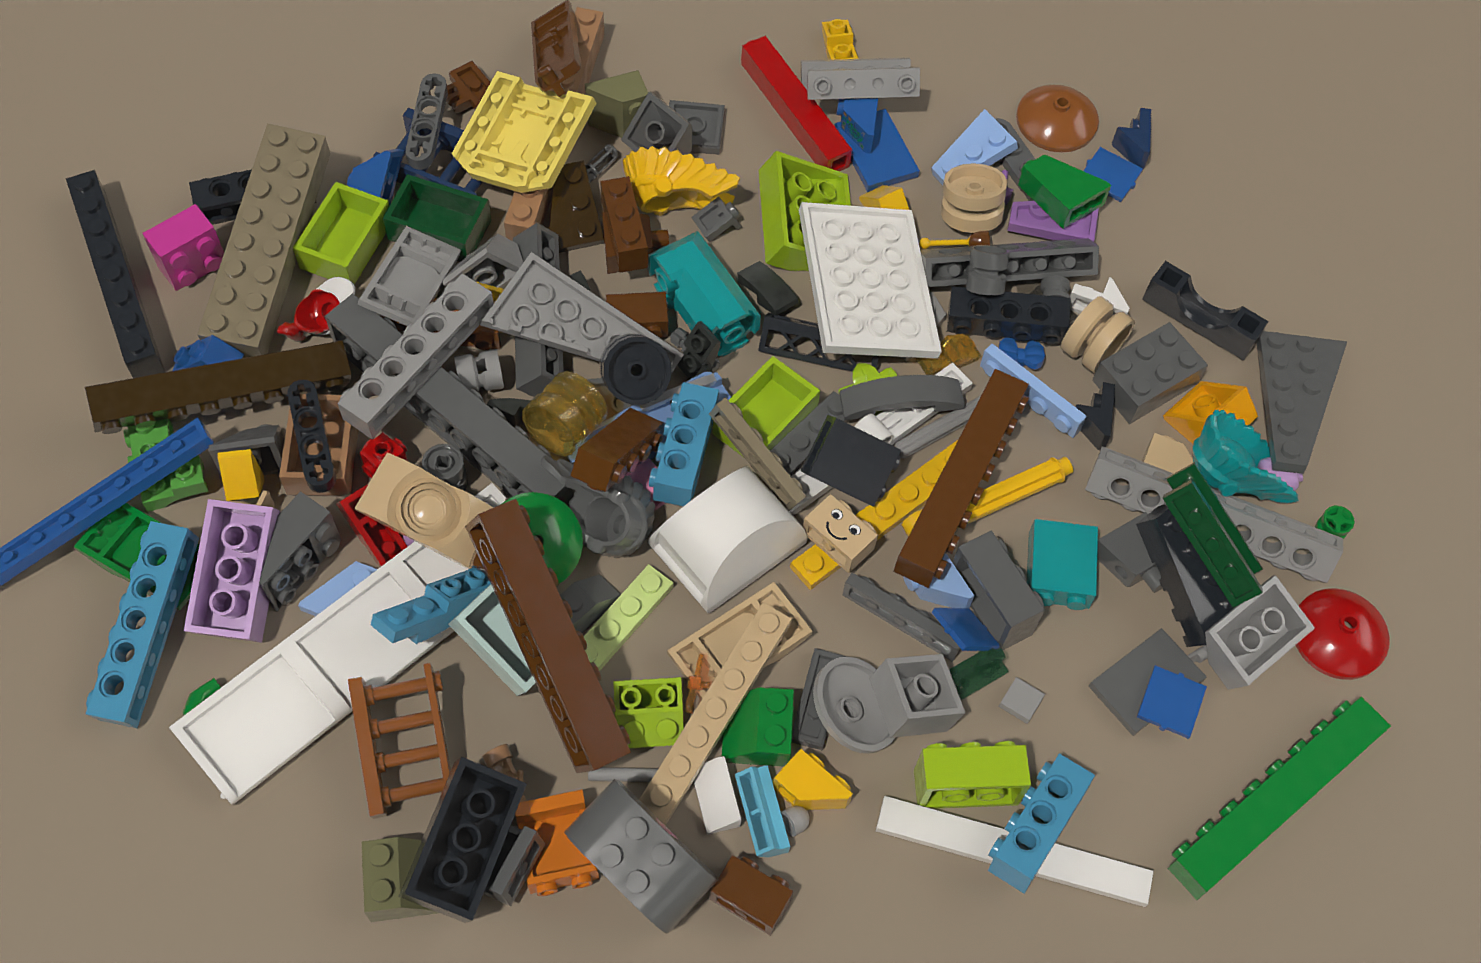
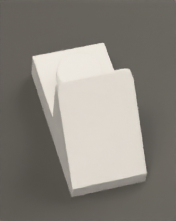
(1082, 296)

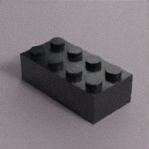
(463, 840)

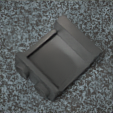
(514, 864)

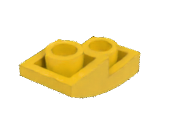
(838, 39)

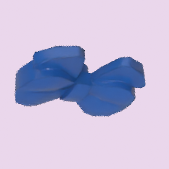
(1032, 355)

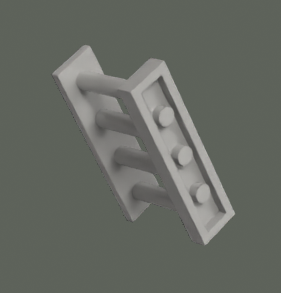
(860, 78)

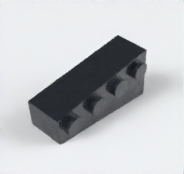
(1189, 583)

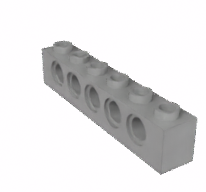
(414, 370)

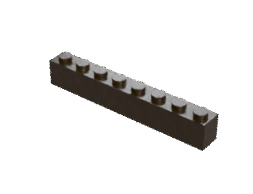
(215, 386)

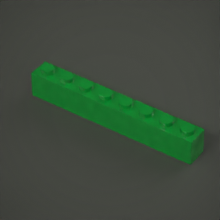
(1278, 798)

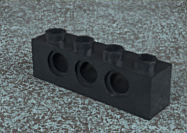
(220, 195)
(1020, 307)

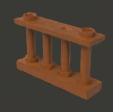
(369, 729)

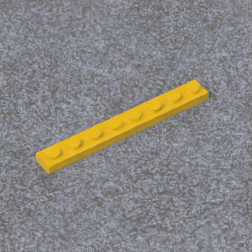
(893, 508)

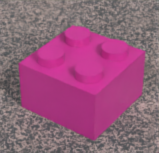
(185, 247)

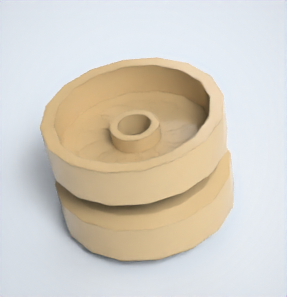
(973, 197)
(1097, 333)

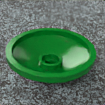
(557, 528)

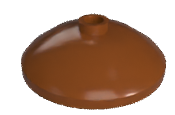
(1057, 118)

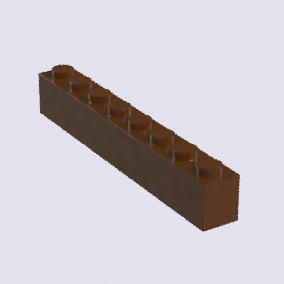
(960, 479)

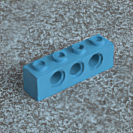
(691, 426)
(1018, 865)

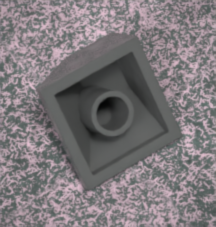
(658, 127)
(264, 441)

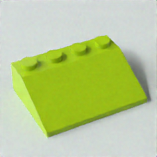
(783, 187)

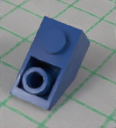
(205, 352)

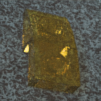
(955, 349)

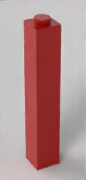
(790, 101)

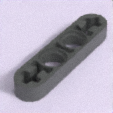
(424, 120)

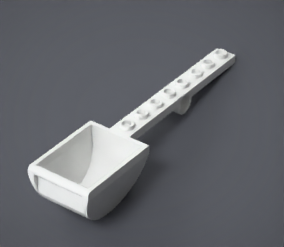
(742, 528)

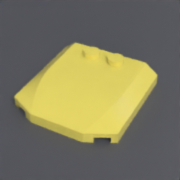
(521, 134)

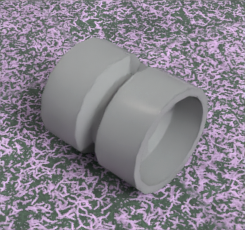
(488, 362)

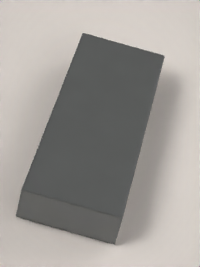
(807, 726)

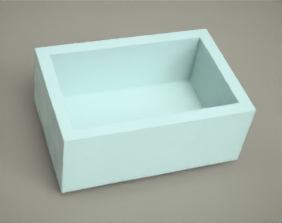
(492, 639)

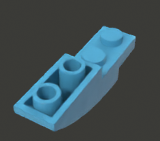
(434, 611)

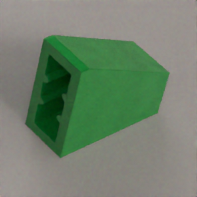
(1062, 189)

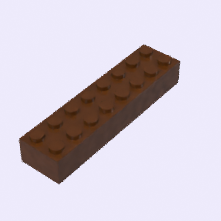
(548, 637)

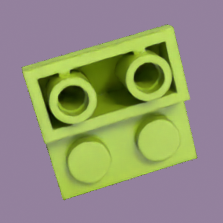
(650, 710)

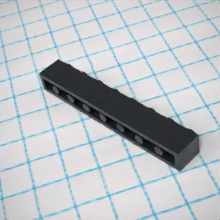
(115, 275)

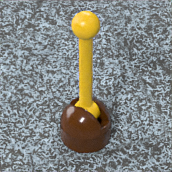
(974, 239)

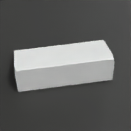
(717, 797)

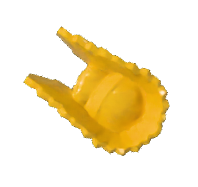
(672, 181)

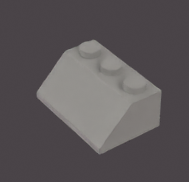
(1255, 635)

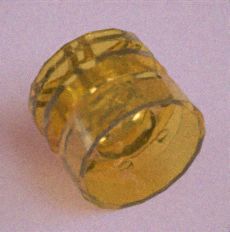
(565, 413)

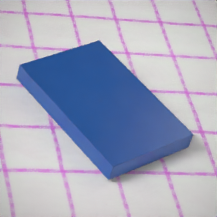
(889, 157)

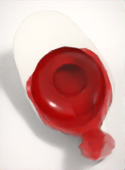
(312, 310)

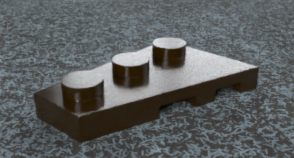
(574, 209)

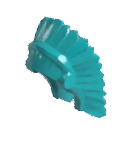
(1230, 457)

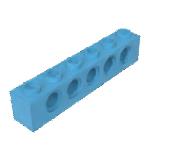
(150, 639)

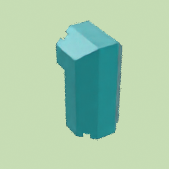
(704, 291)

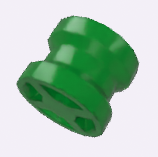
(1341, 519)

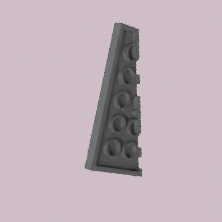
(1296, 389)

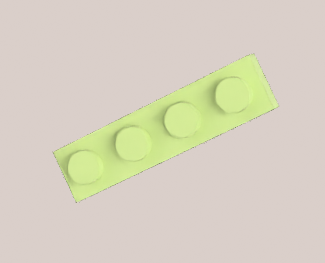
(626, 615)

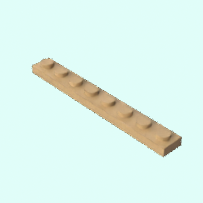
(714, 712)

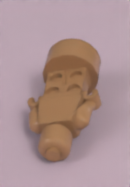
(500, 760)

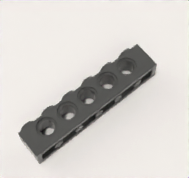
(1025, 262)

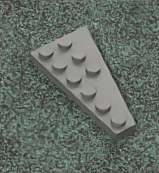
(562, 314)

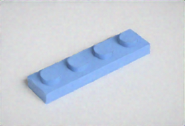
(1041, 397)

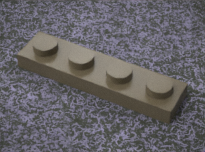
(751, 446)

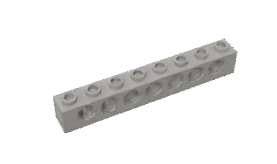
(1262, 523)

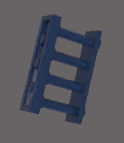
(447, 140)

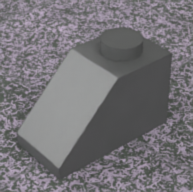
(589, 600)

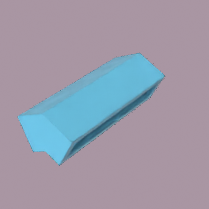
(762, 812)

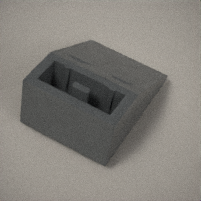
(297, 547)

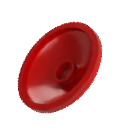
(1332, 645)

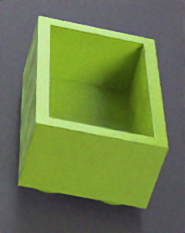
(342, 234)
(773, 403)

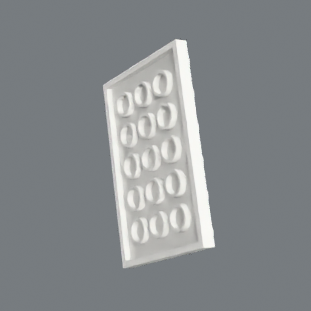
(868, 281)

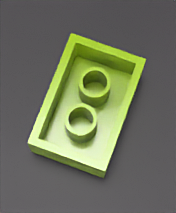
(972, 775)

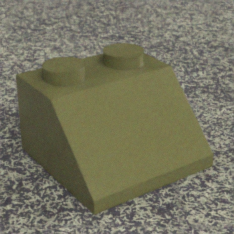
(616, 101)
(384, 873)

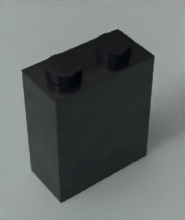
(851, 460)

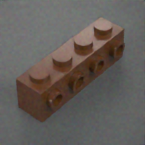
(617, 450)

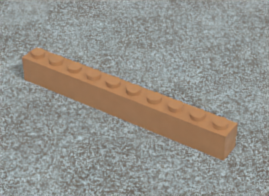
(532, 206)

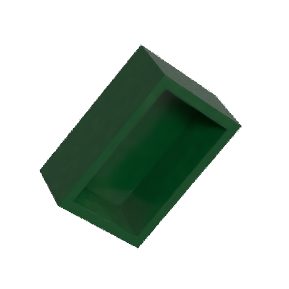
(439, 213)

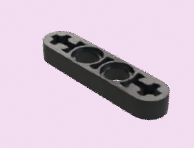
(311, 435)

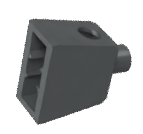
(1127, 556)

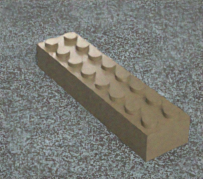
(262, 240)

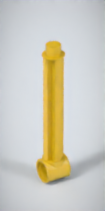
(1011, 489)

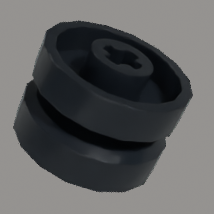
(622, 355)

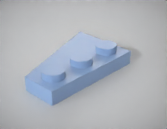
(980, 143)

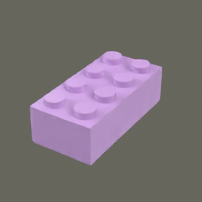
(229, 565)

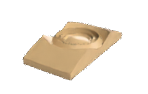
(422, 508)
(722, 635)

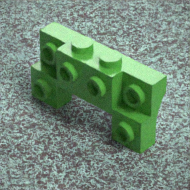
(178, 484)

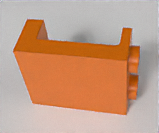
(560, 860)

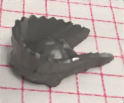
(610, 520)

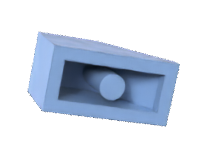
(948, 591)

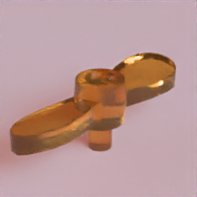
(695, 684)

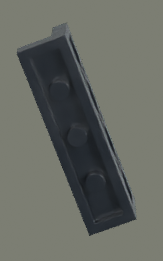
(802, 329)

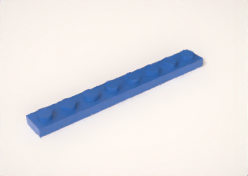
(103, 499)

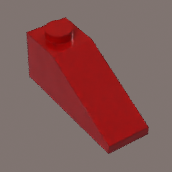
(377, 538)

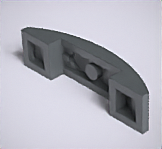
(901, 392)

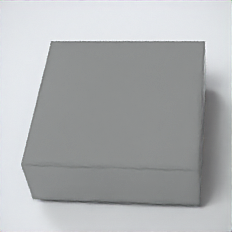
(1021, 700)

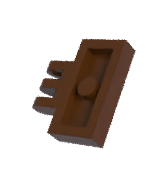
(466, 87)

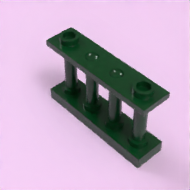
(1213, 535)

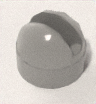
(795, 820)

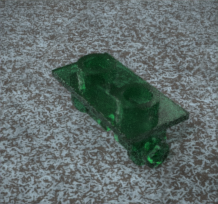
(978, 671)

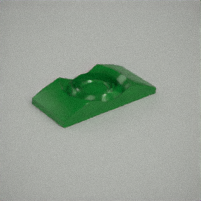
(115, 545)

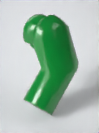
(200, 695)

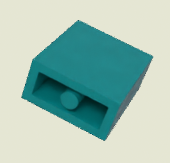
(1063, 563)

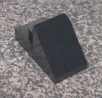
(1099, 416)

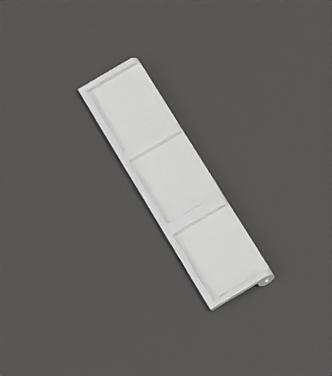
(303, 682)

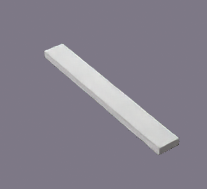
(976, 839)

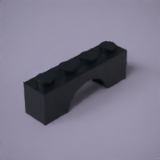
(1175, 295)

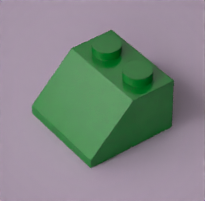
(761, 729)

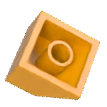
(1194, 408)

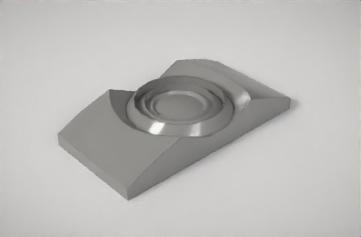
(409, 277)

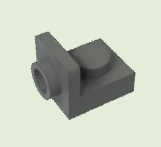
(716, 218)

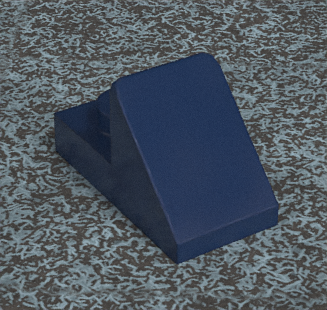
(1136, 140)

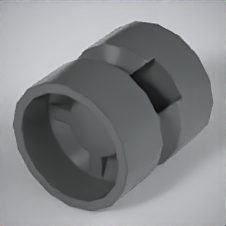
(987, 270)
(446, 464)

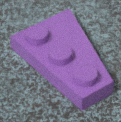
(1032, 220)

